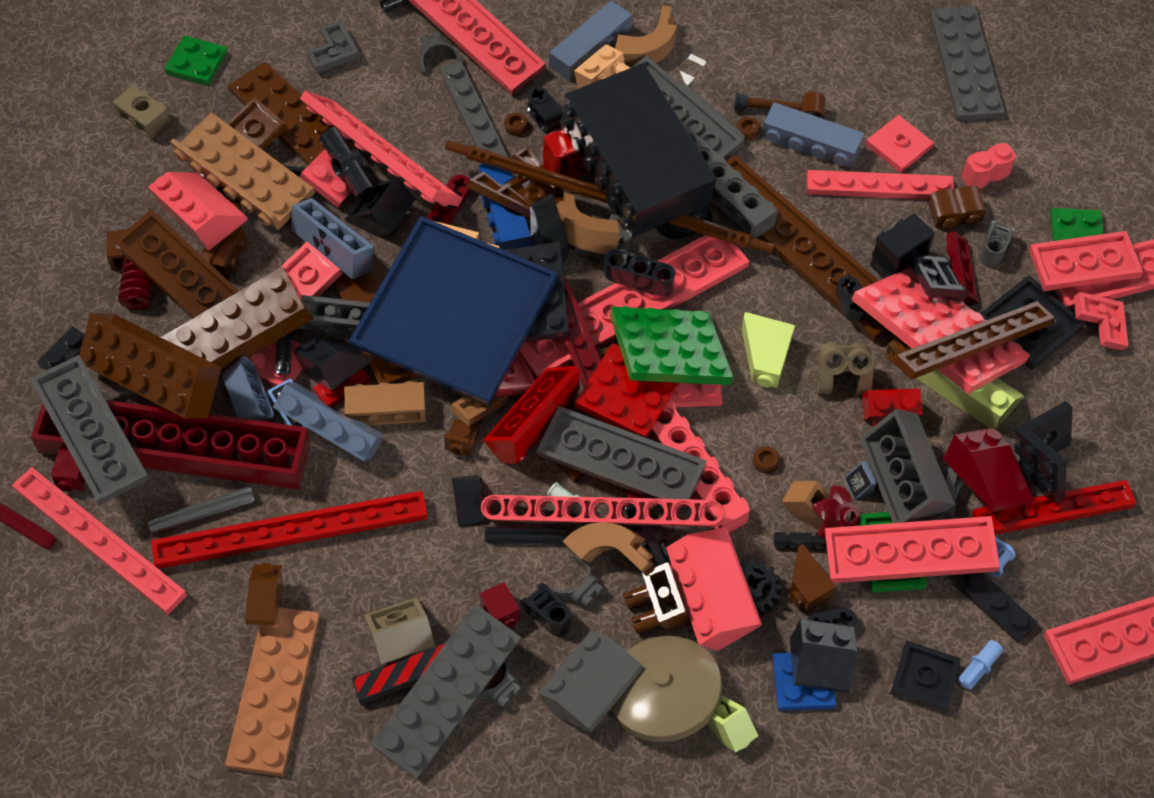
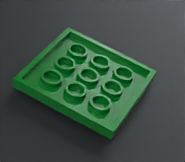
(670, 346)

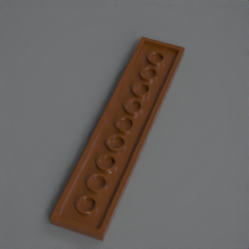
(809, 249)

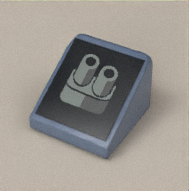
(861, 481)

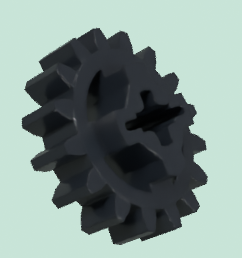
(759, 581)

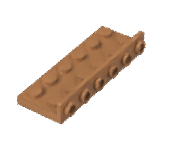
(242, 171)

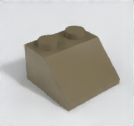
(399, 630)

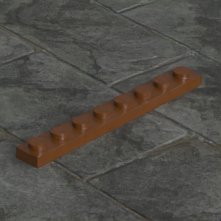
(973, 340)

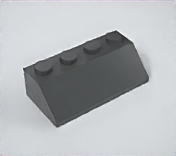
(906, 468)

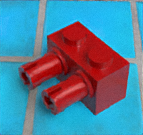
(880, 403)

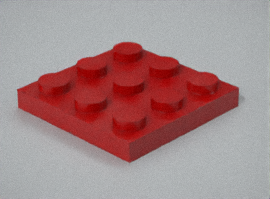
(624, 402)

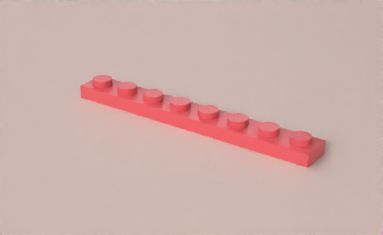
(100, 541)

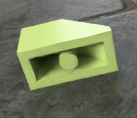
(732, 725)

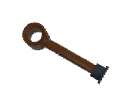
(812, 103)

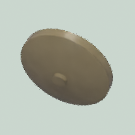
(672, 693)

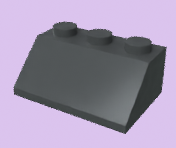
(590, 681)

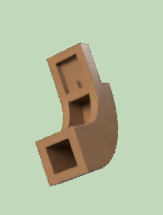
(654, 45)
(585, 231)

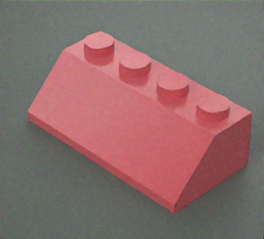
(197, 206)
(713, 588)

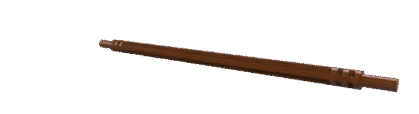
(589, 190)

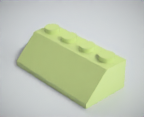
(987, 404)

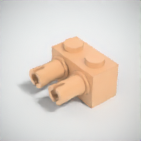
(600, 65)

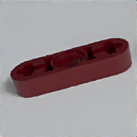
(451, 213)

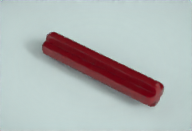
(26, 527)

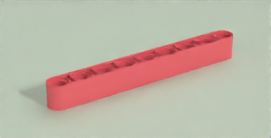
(589, 510)

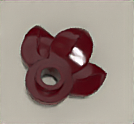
(835, 510)

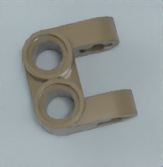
(827, 370)

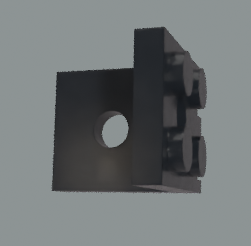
(1039, 446)

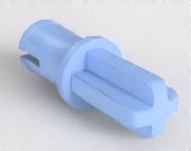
(980, 664)

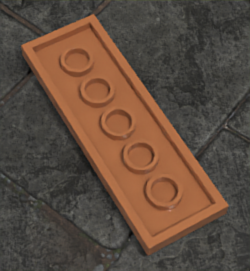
(273, 693)

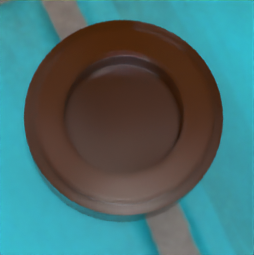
(516, 124)
(749, 127)
(766, 459)

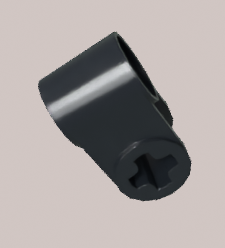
(543, 108)
(544, 606)

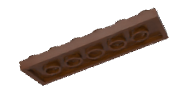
(285, 102)
(174, 265)

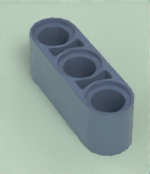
(247, 391)

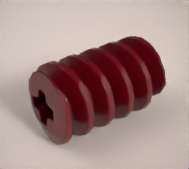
(134, 287)

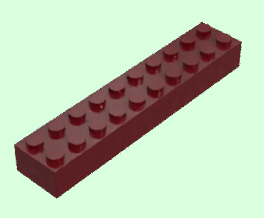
(201, 446)

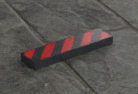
(393, 676)

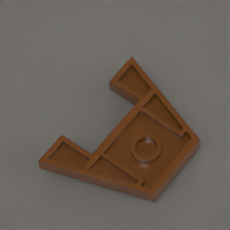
(520, 191)

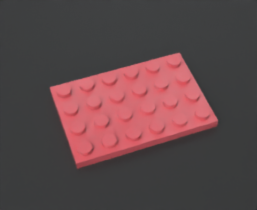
(919, 319)

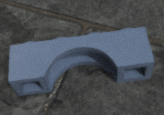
(312, 413)

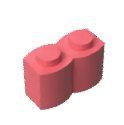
(988, 165)

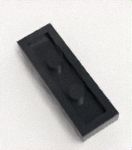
(997, 605)

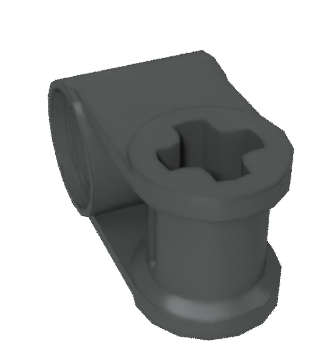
(996, 244)

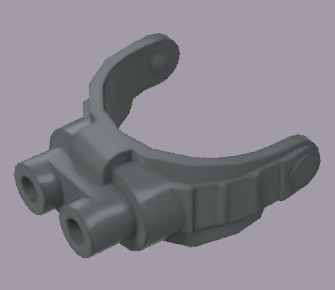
(433, 43)
(584, 592)
(504, 690)

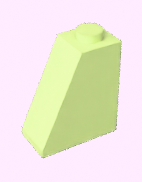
(766, 347)

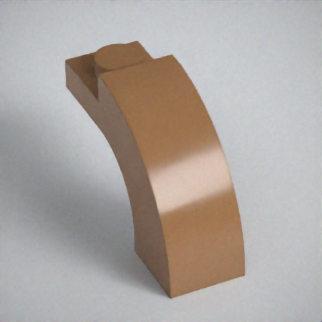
(603, 536)

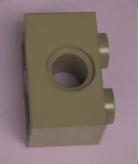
(142, 112)

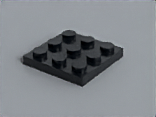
(1044, 341)

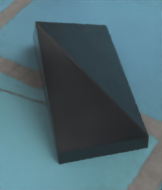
(468, 500)

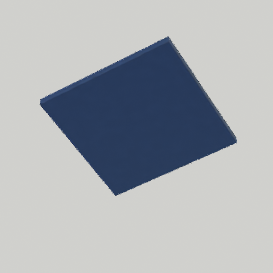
(454, 310)

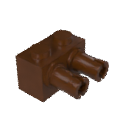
(668, 604)

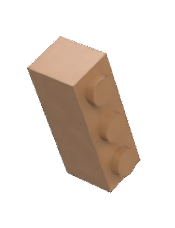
(386, 403)

